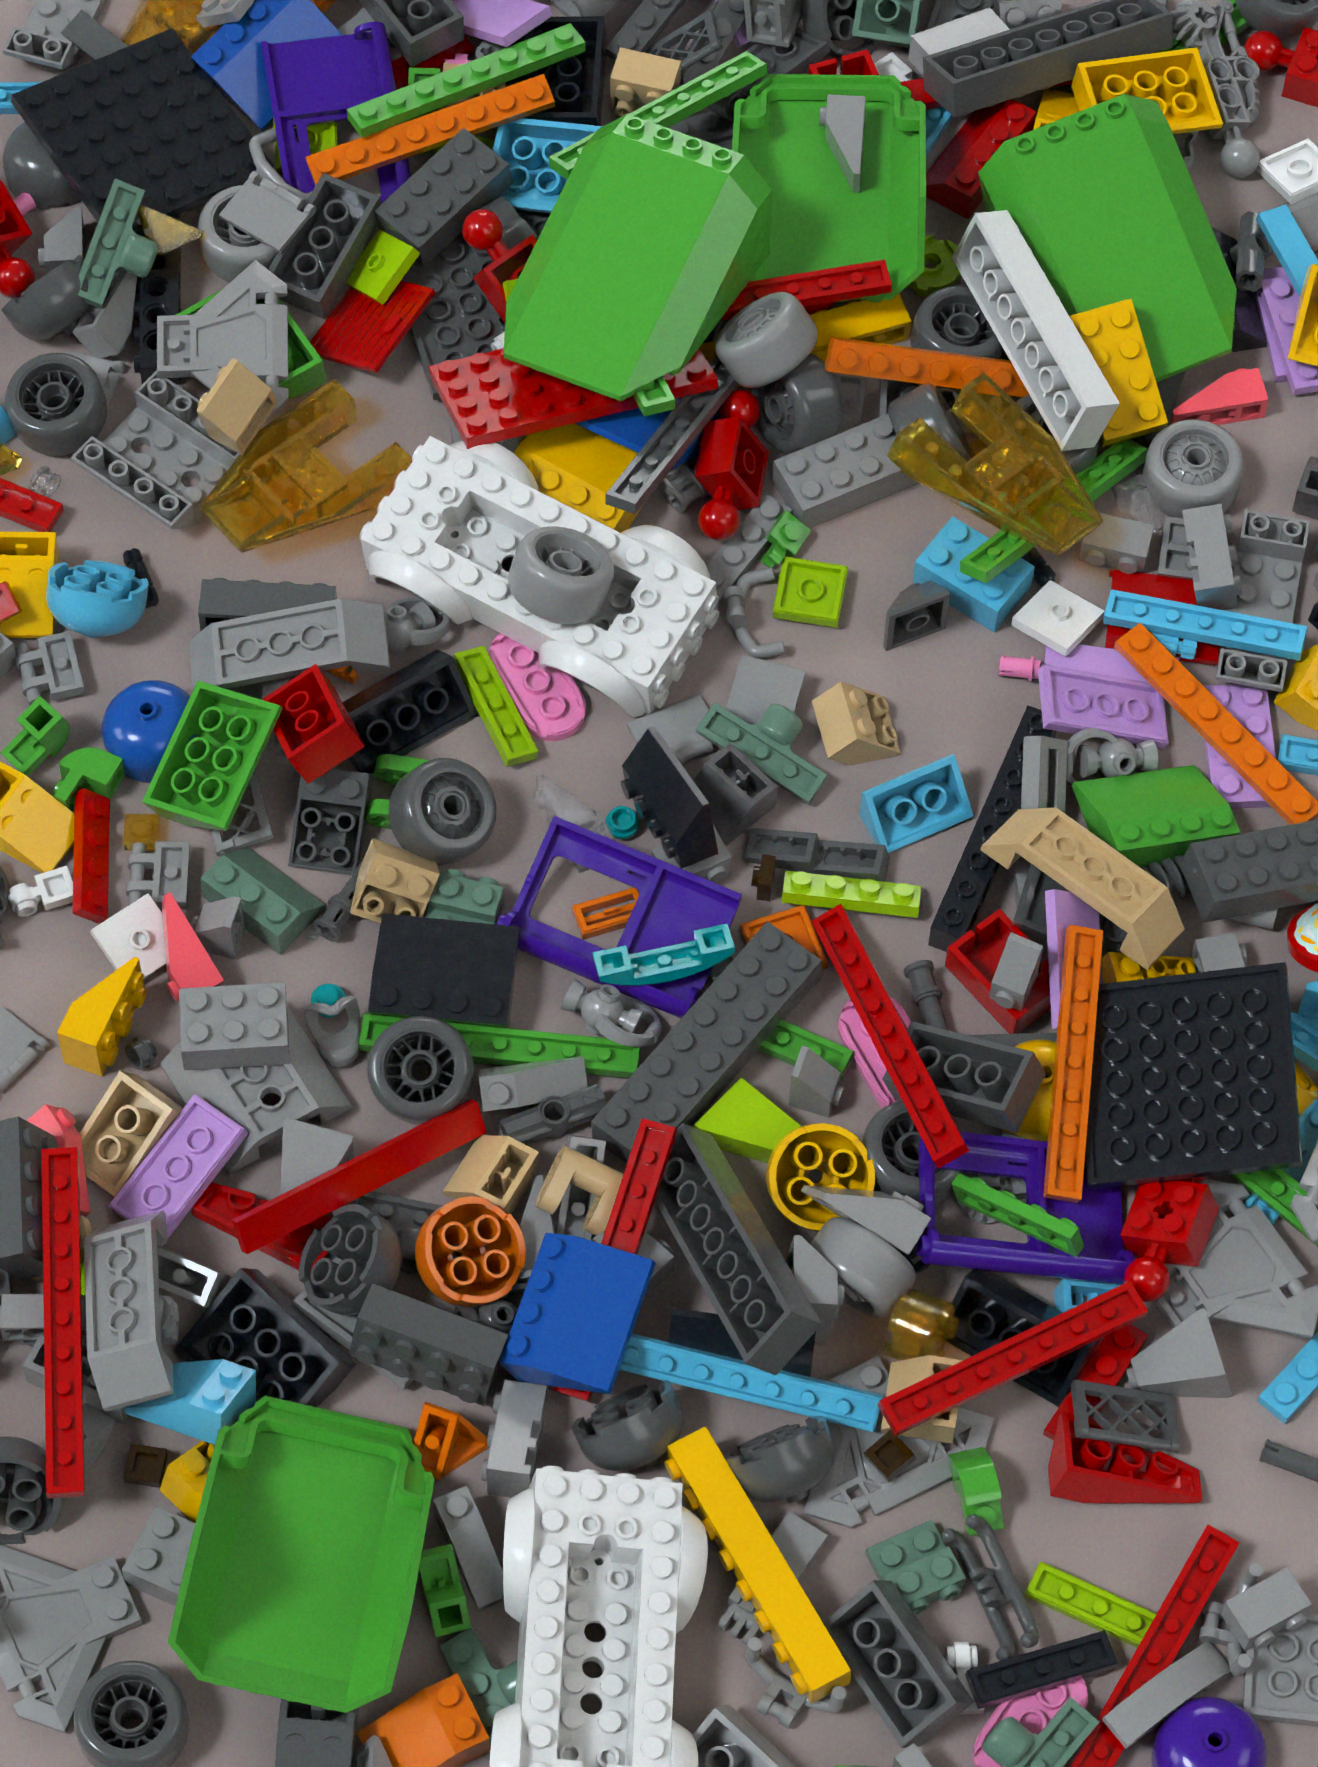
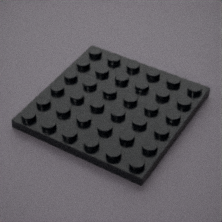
(143, 121)
(1193, 1078)

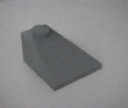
(916, 614)

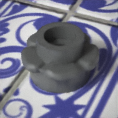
(141, 1053)

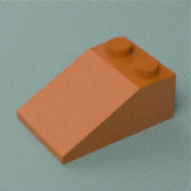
(432, 1728)

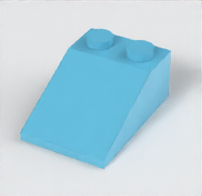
(203, 1399)

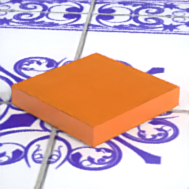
(792, 922)

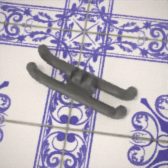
(995, 1586)

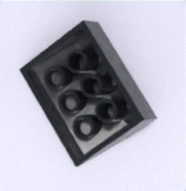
(575, 81)
(444, 970)
(268, 1333)

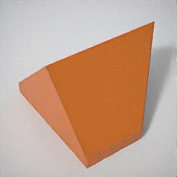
(446, 1440)

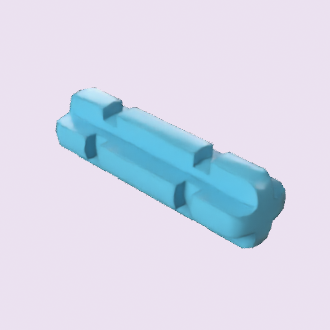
(1186, 648)

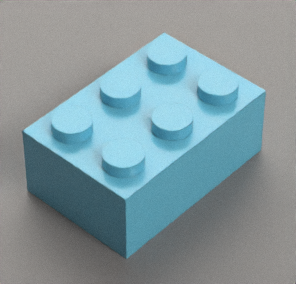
(981, 601)

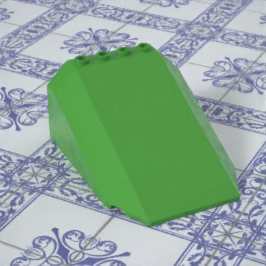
(814, 210)
(1120, 221)
(638, 258)
(304, 1556)

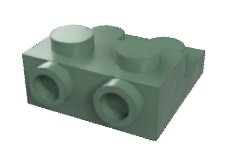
(465, 898)
(918, 1566)

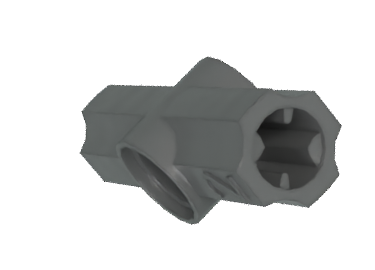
(1250, 253)
(574, 1109)

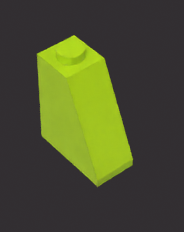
(746, 1122)

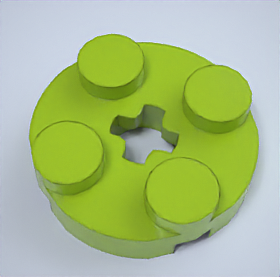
(944, 274)

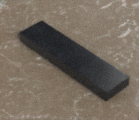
(1041, 1669)

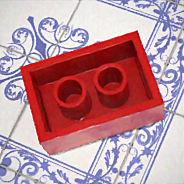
(313, 724)

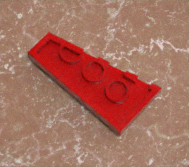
(223, 1203)

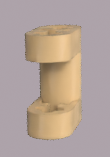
(587, 1175)

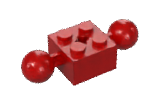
(1302, 64)
(484, 232)
(15, 273)
(730, 465)
(1169, 1226)

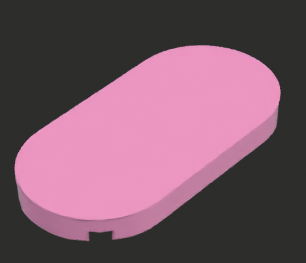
(544, 698)
(865, 1056)
(1031, 1711)

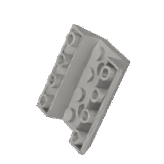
(177, 451)
(237, 1092)

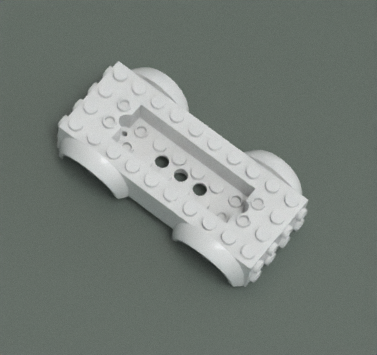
(466, 513)
(609, 1556)

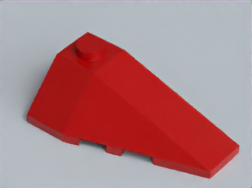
(1116, 1472)

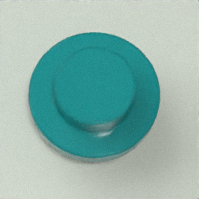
(622, 822)
(327, 994)

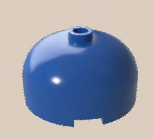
(141, 725)

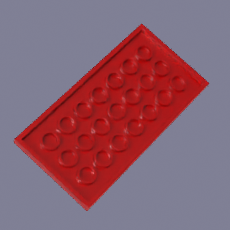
(504, 400)

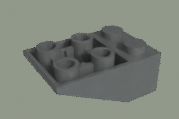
(331, 821)
(315, 1736)

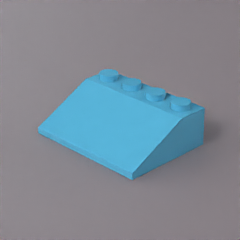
(527, 149)

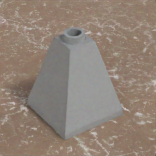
(311, 1152)
(1182, 1362)

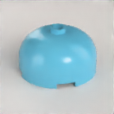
(96, 597)

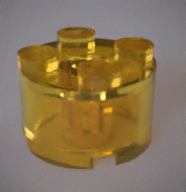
(920, 1326)

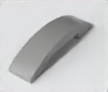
(1166, 1693)

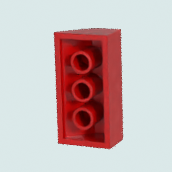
(954, 175)

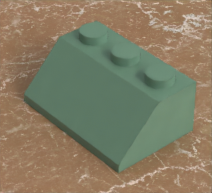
(887, 21)
(272, 903)

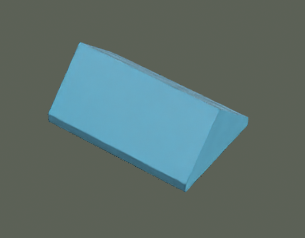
(916, 804)

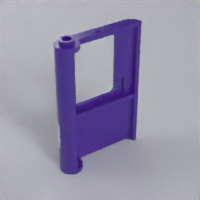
(317, 84)
(665, 913)
(1096, 1216)

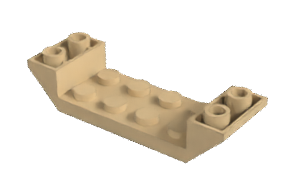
(1094, 875)

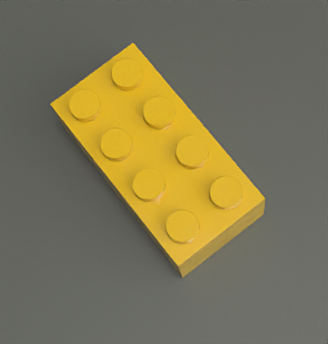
(1121, 354)

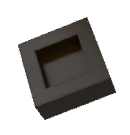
(764, 876)
(889, 1456)
(145, 1465)

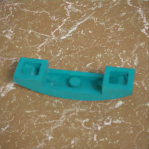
(667, 962)

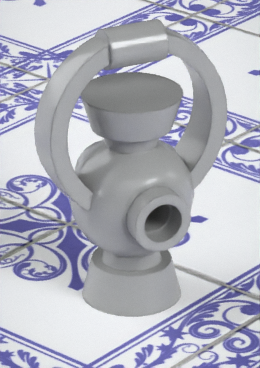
(413, 627)
(1113, 757)
(612, 1014)

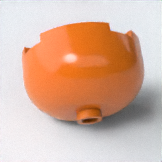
(479, 1271)

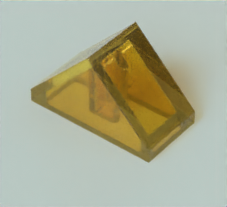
(166, 230)

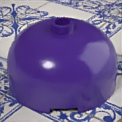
(1185, 1735)

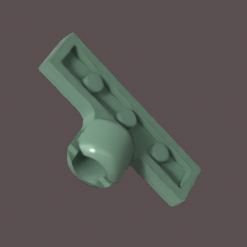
(116, 244)
(766, 746)
(486, 1686)
(1016, 1746)

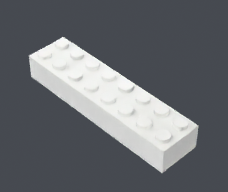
(1035, 330)

